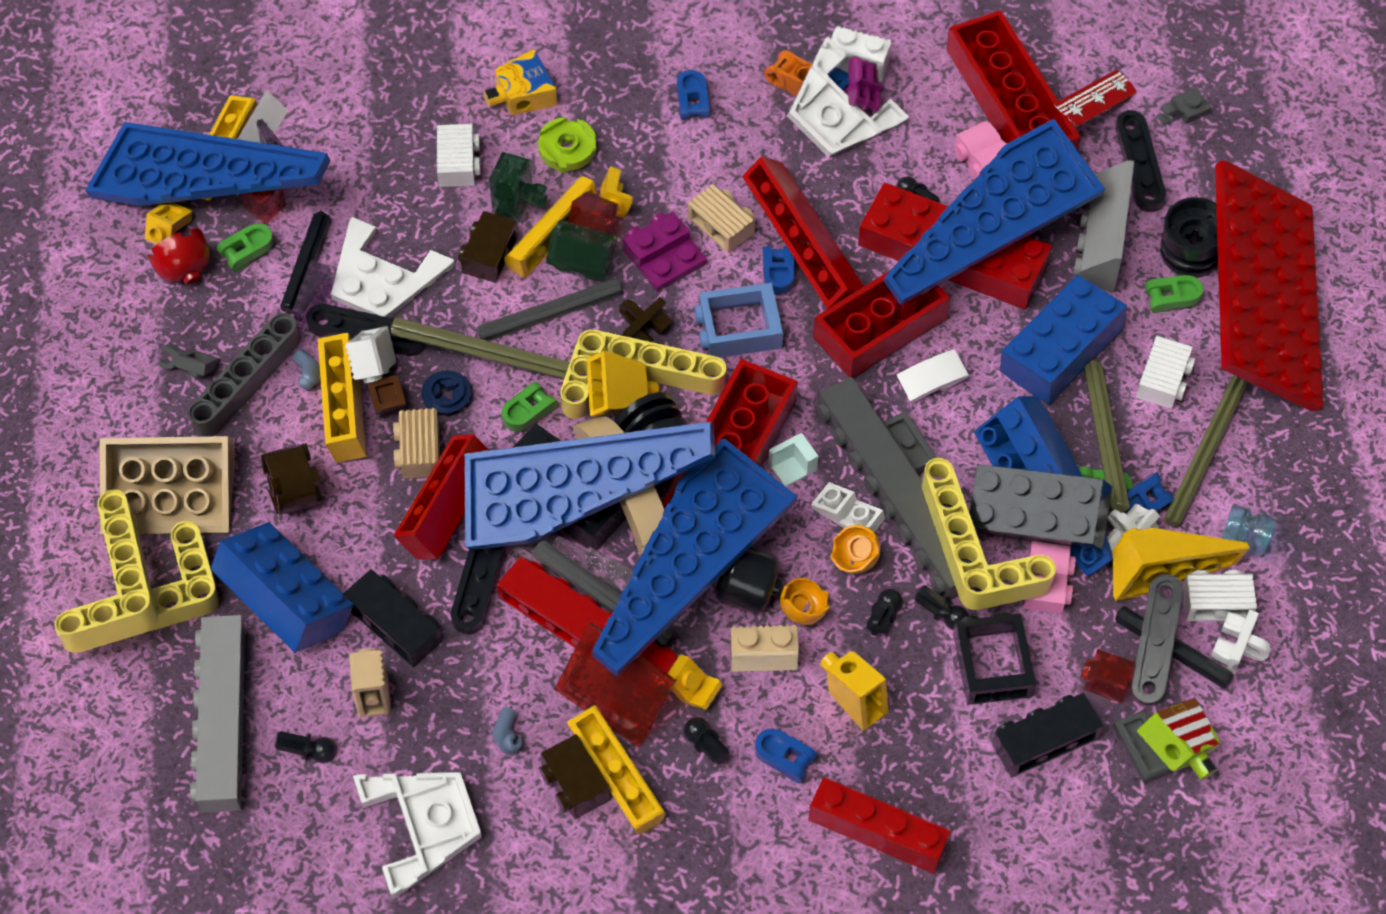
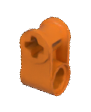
(789, 72)

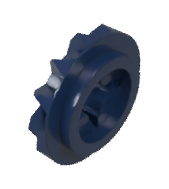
(449, 381)

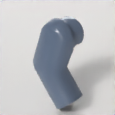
(310, 369)
(503, 732)

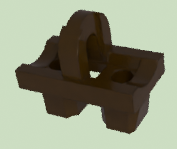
(638, 319)

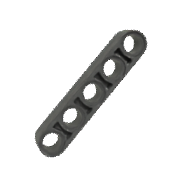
(247, 362)

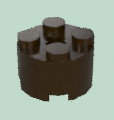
(291, 479)

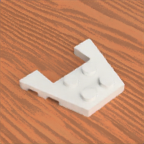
(824, 111)
(375, 284)
(436, 818)

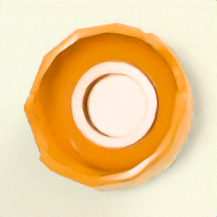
(856, 544)
(795, 597)

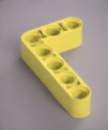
(664, 371)
(967, 546)
(193, 583)
(134, 607)

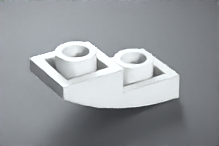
(933, 374)
(844, 508)

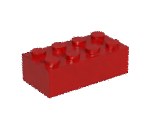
(874, 324)

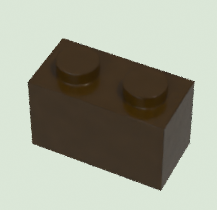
(488, 245)
(574, 777)

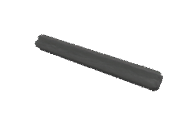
(549, 310)
(584, 581)

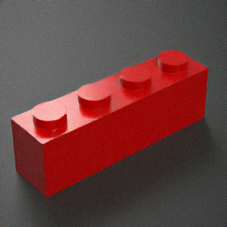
(440, 502)
(879, 825)

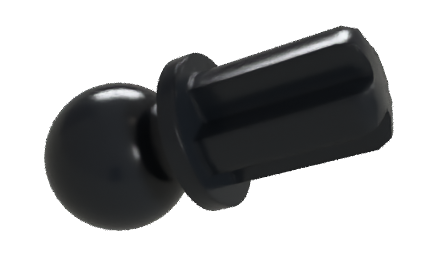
(910, 184)
(940, 606)
(884, 611)
(705, 739)
(322, 749)

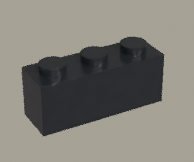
(394, 617)
(1047, 734)

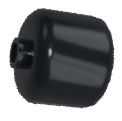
(750, 581)

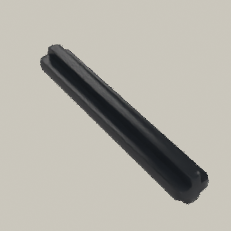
(308, 252)
(1181, 651)

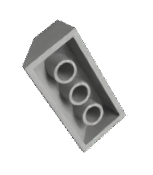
(1105, 228)

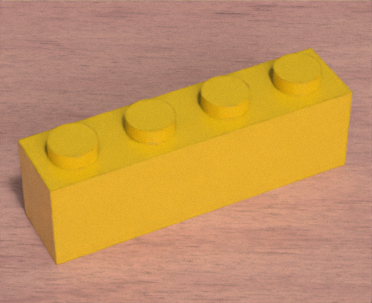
(341, 400)

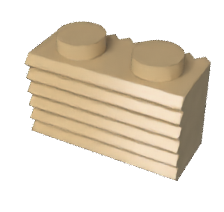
(721, 217)
(418, 442)
(764, 648)
(370, 682)

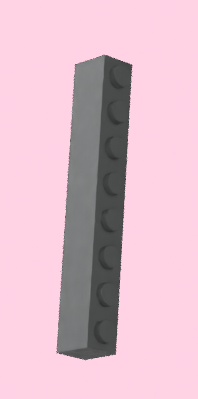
(887, 475)

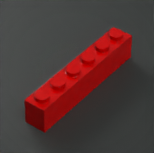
(802, 230)
(561, 609)

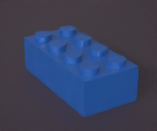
(1063, 339)
(281, 587)

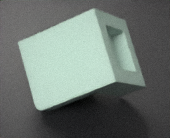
(793, 460)

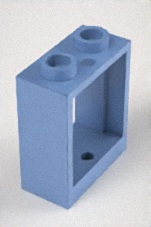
(745, 342)

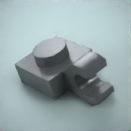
(1187, 106)
(194, 362)

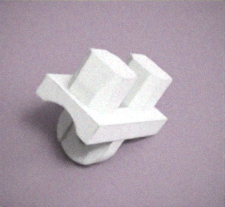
(1136, 518)
(1247, 644)

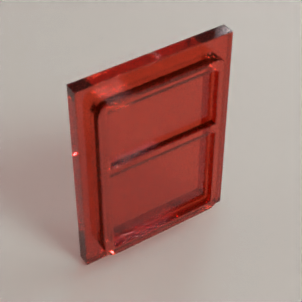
(626, 701)

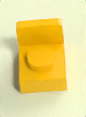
(611, 190)
(165, 221)
(693, 684)

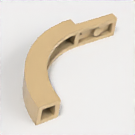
(642, 509)

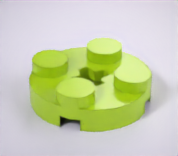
(569, 158)

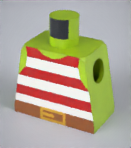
(1182, 738)

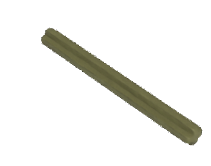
(479, 348)
(1106, 435)
(1205, 452)

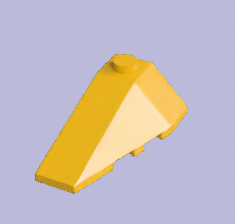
(1156, 551)

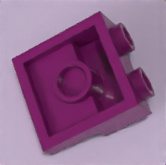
(663, 250)

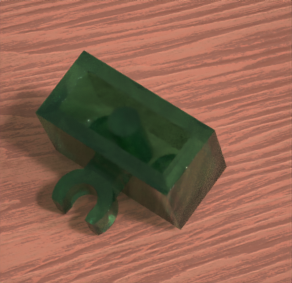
(513, 187)
(581, 250)

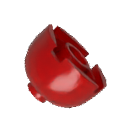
(181, 257)

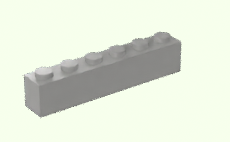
(219, 714)

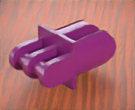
(863, 85)

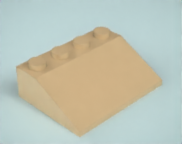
(172, 480)

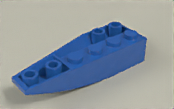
(1028, 440)

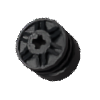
(1190, 237)
(651, 412)

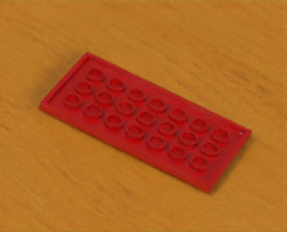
(1267, 287)

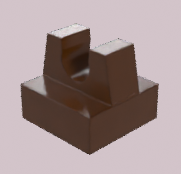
(386, 395)

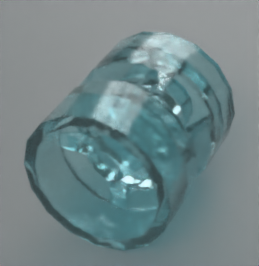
(1260, 525)

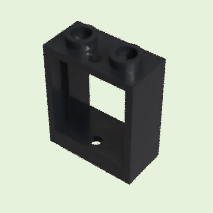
(1001, 687)

